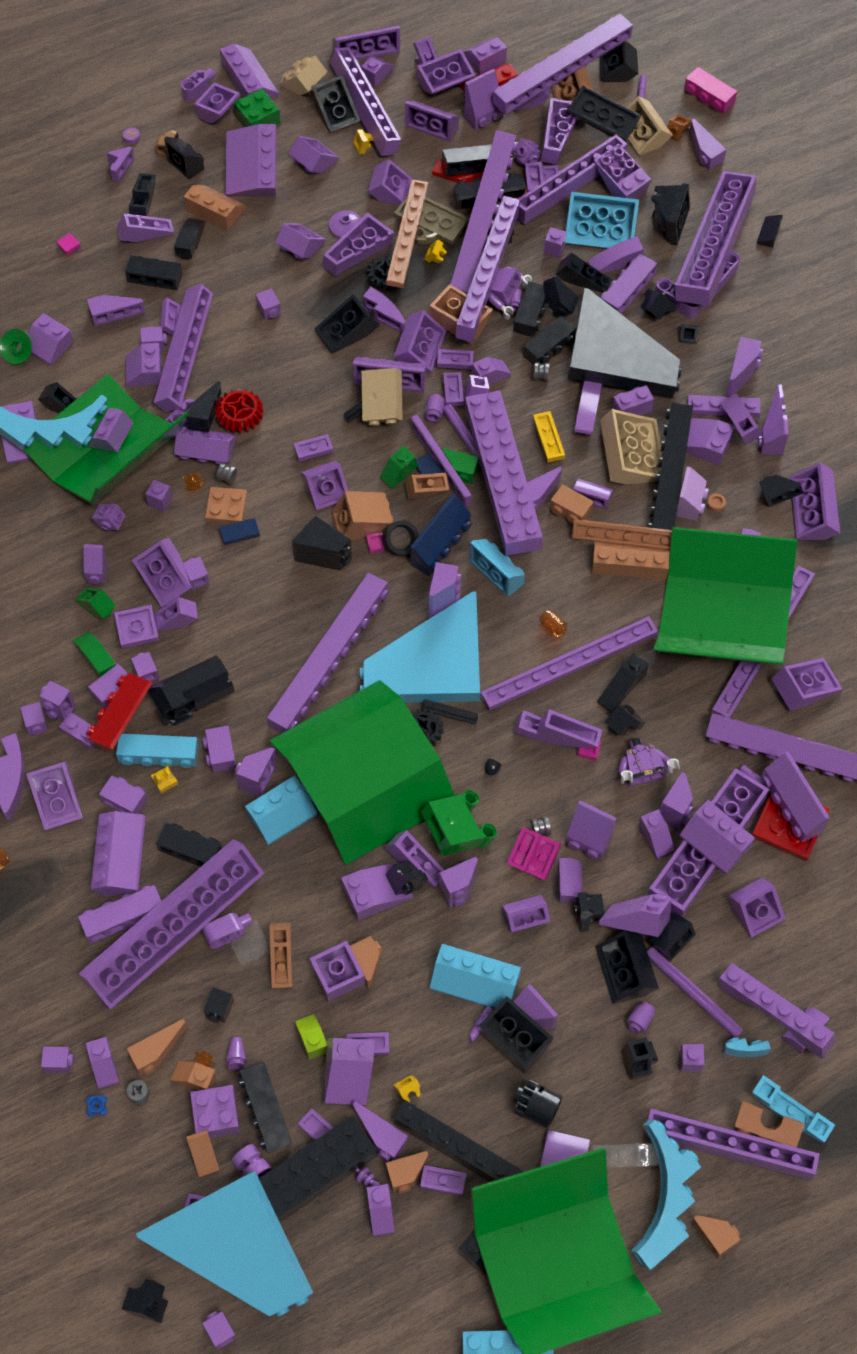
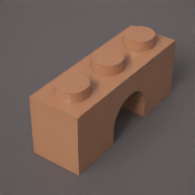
(749, 1120)

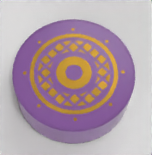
(131, 135)

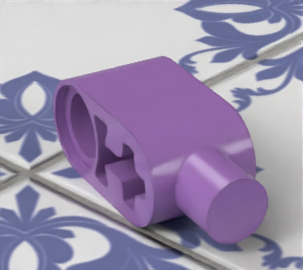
(196, 84)
(226, 929)

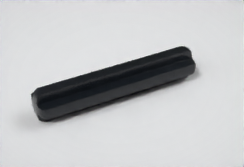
(451, 712)

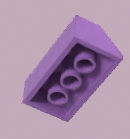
(371, 43)
(246, 71)
(413, 374)
(817, 507)
(795, 797)
(118, 853)

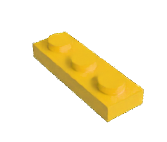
(548, 436)

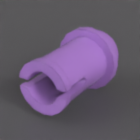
(515, 300)

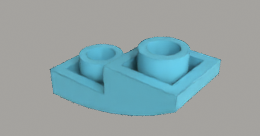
(741, 1049)

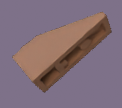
(281, 954)
(153, 1049)

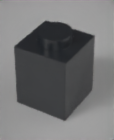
(218, 1005)

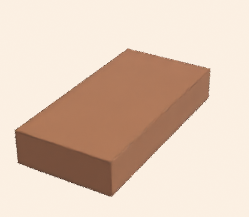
(203, 1153)

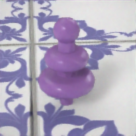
(368, 1179)

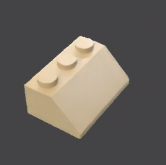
(651, 130)

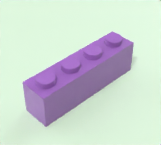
(630, 283)
(118, 915)

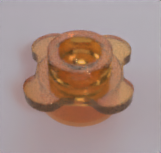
(194, 485)
(204, 1058)

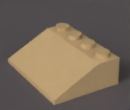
(631, 447)

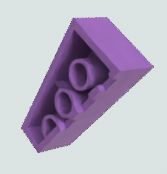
(557, 130)
(358, 244)

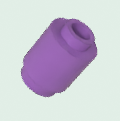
(434, 407)
(641, 1017)

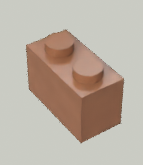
(571, 504)

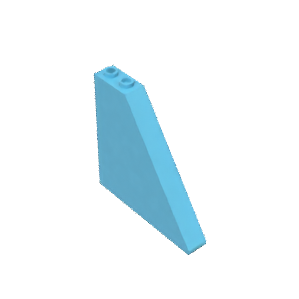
(433, 659)
(236, 1245)

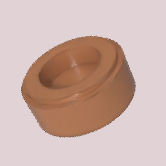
(716, 503)

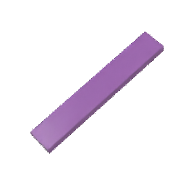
(441, 460)

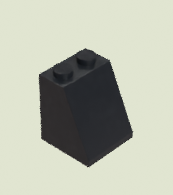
(322, 546)

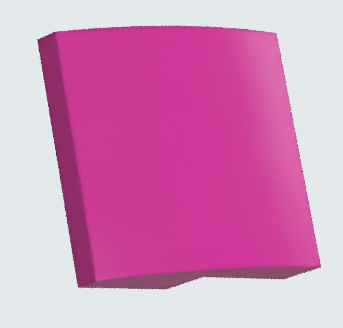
(534, 853)

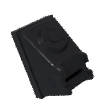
(671, 210)

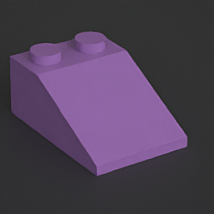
(479, 100)
(746, 361)
(709, 439)
(12, 452)
(163, 571)
(806, 683)
(55, 795)
(590, 831)
(371, 891)
(640, 915)
(348, 1070)

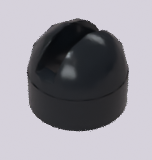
(492, 767)

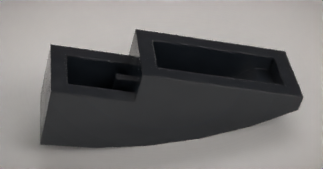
(142, 194)
(189, 237)

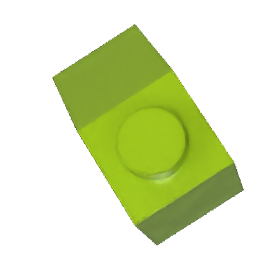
(311, 1036)

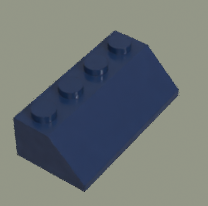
(440, 535)

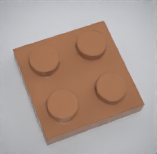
(226, 505)

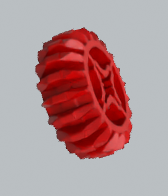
(236, 407)

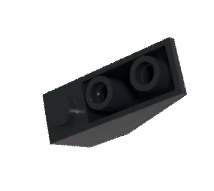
(582, 274)

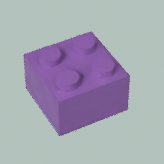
(337, 971)
(215, 1111)

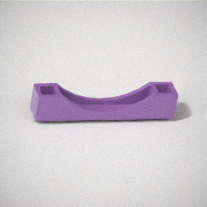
(806, 1029)

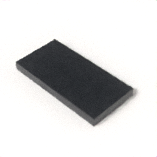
(603, 114)

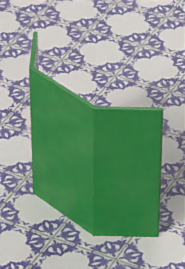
(96, 471)
(727, 595)
(365, 768)
(557, 1254)

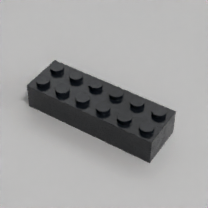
(317, 1168)

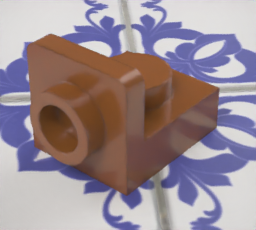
(678, 125)

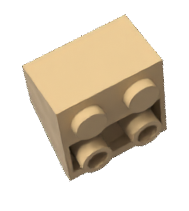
(303, 75)

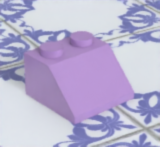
(691, 495)

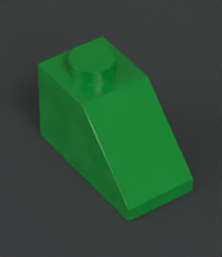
(463, 464)
(398, 467)
(95, 602)

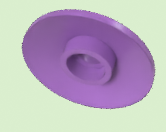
(342, 222)

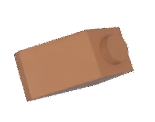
(426, 485)
(368, 957)
(194, 1076)
(405, 1171)
(717, 1234)

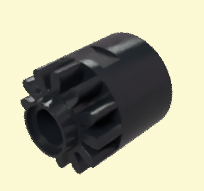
(537, 1103)

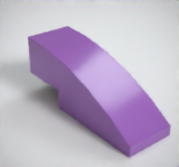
(617, 255)
(383, 309)

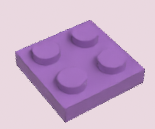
(136, 626)

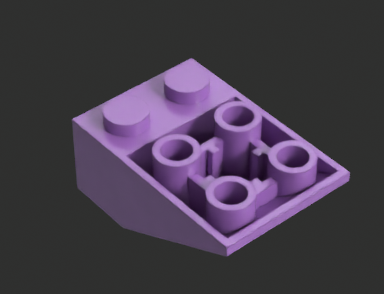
(622, 173)

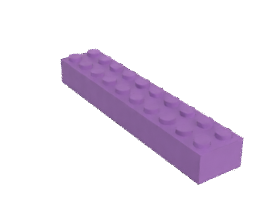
(715, 238)
(503, 473)
(171, 924)

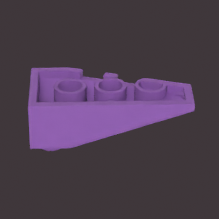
(776, 427)

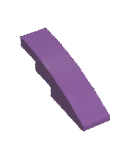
(588, 407)

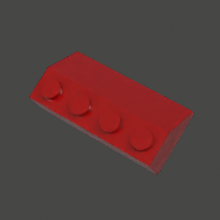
(118, 711)

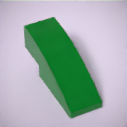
(94, 653)

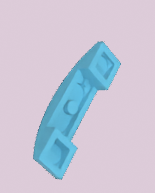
(781, 1104)

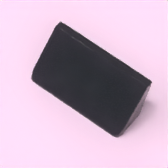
(770, 230)

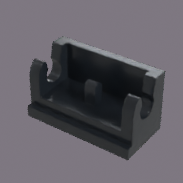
(673, 937)

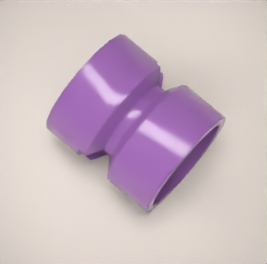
(249, 1160)

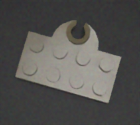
(437, 222)

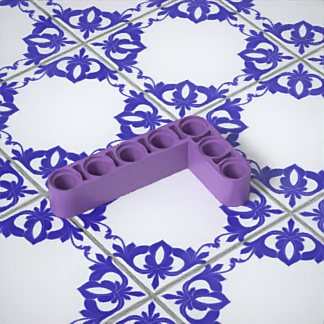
(693, 310)

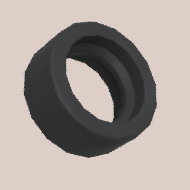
(387, 533)

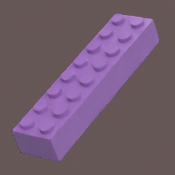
(688, 869)

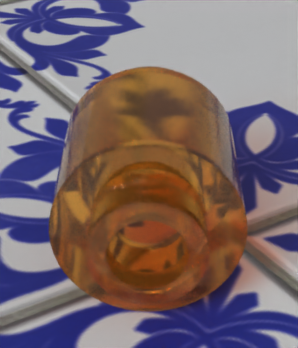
(553, 623)

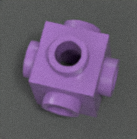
(526, 151)
(108, 516)

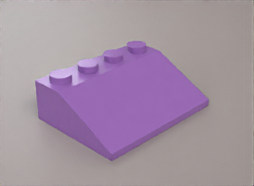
(251, 161)

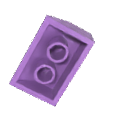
(444, 72)
(431, 120)
(420, 340)
(205, 445)
(444, 588)
(717, 837)

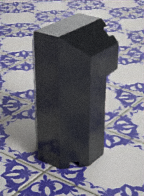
(190, 690)

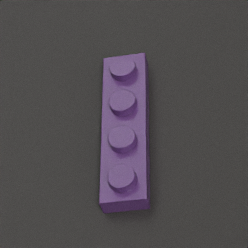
(711, 405)

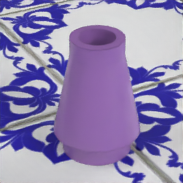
(236, 1056)

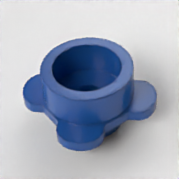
(92, 1101)

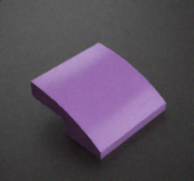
(537, 173)
(562, 1146)

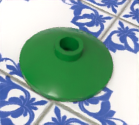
(9, 344)

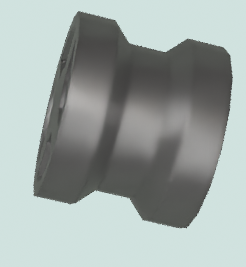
(541, 371)
(226, 473)
(541, 826)
(141, 1096)

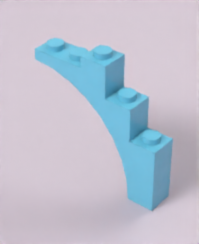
(51, 432)
(675, 1168)

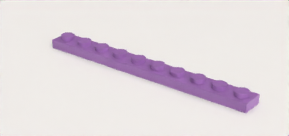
(569, 663)
(747, 670)

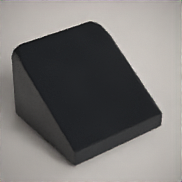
(689, 333)

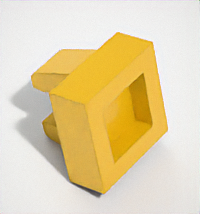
(361, 141)
(434, 251)
(164, 779)
(407, 1085)

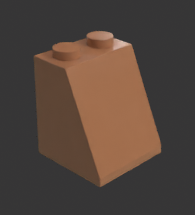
(361, 514)

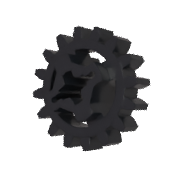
(376, 272)
(427, 722)

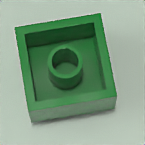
(256, 109)

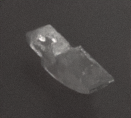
(630, 1154)

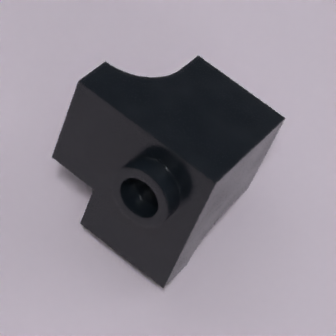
(657, 304)
(623, 719)
(405, 878)
(588, 909)
(639, 1057)
(146, 1301)

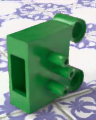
(454, 825)

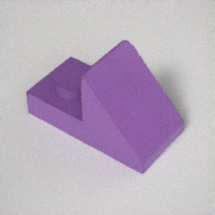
(424, 50)
(120, 162)

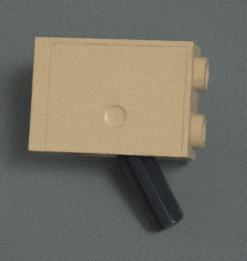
(380, 397)

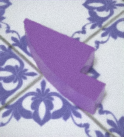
(557, 729)
(11, 775)

